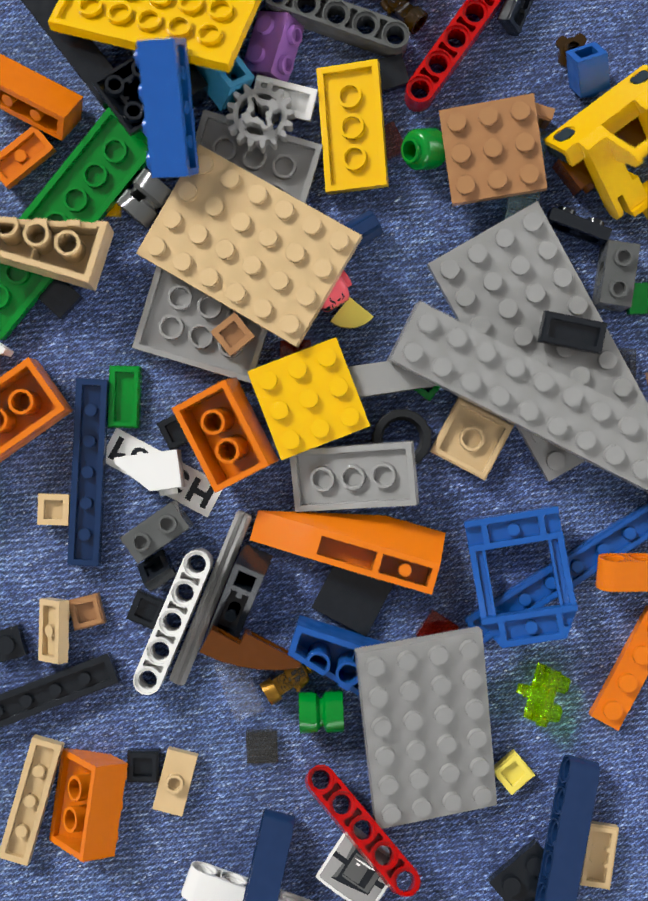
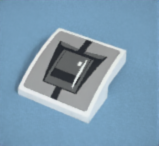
(350, 874)

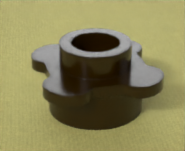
(564, 44)

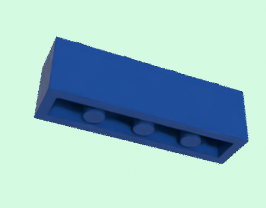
(167, 107)

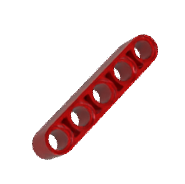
(446, 55)
(375, 837)

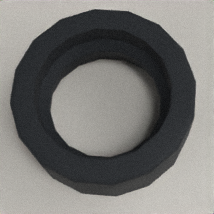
(409, 416)

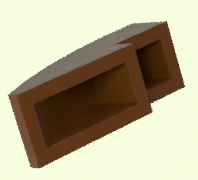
(248, 652)

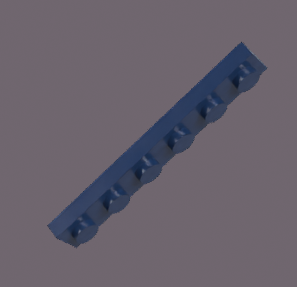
(88, 472)

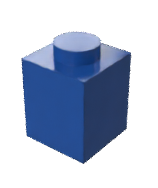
(588, 70)

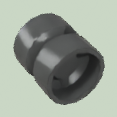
(144, 198)

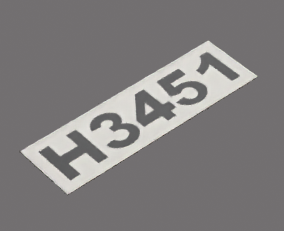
(197, 491)

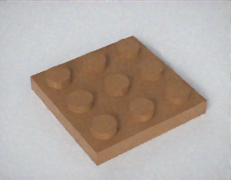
(493, 150)

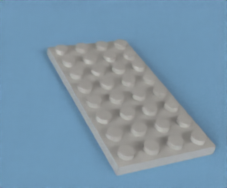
(501, 289)
(178, 316)

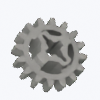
(270, 110)

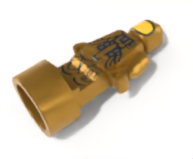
(291, 678)

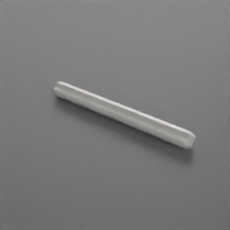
(210, 597)

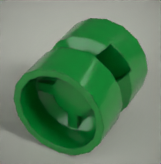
(321, 712)

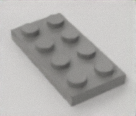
(355, 477)

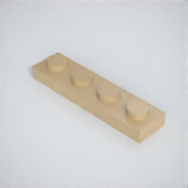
(31, 799)

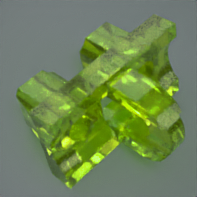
(540, 704)

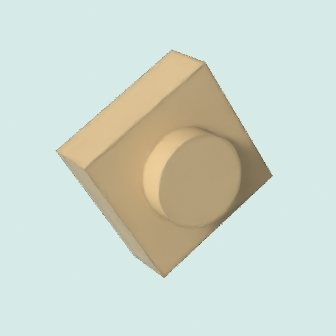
(53, 509)

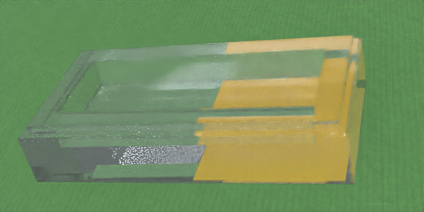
(239, 690)

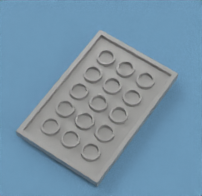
(426, 726)

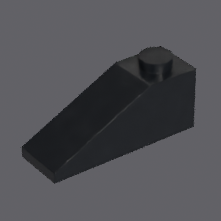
(241, 590)

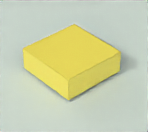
(513, 772)

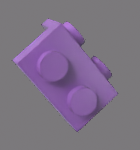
(274, 45)

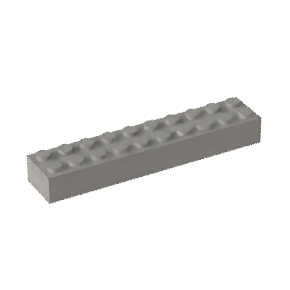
(524, 393)

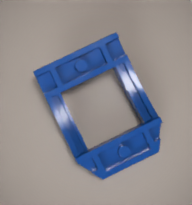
(514, 529)

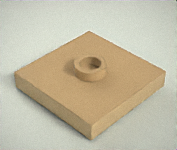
(471, 438)

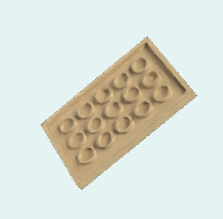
(250, 246)

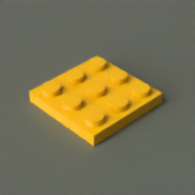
(308, 398)

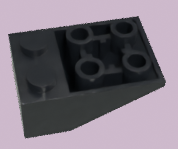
(121, 93)

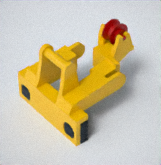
(592, 139)

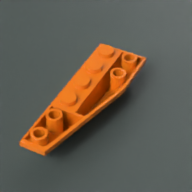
(358, 543)

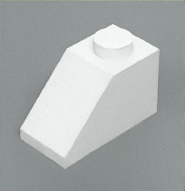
(155, 470)

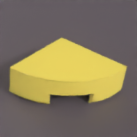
(351, 315)

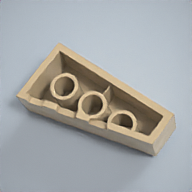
(56, 249)

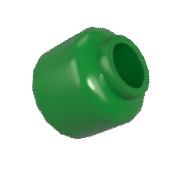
(423, 149)

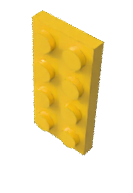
(352, 127)

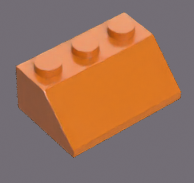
(88, 804)

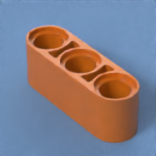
(622, 572)

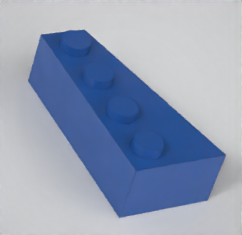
(328, 650)

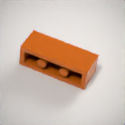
(38, 99)

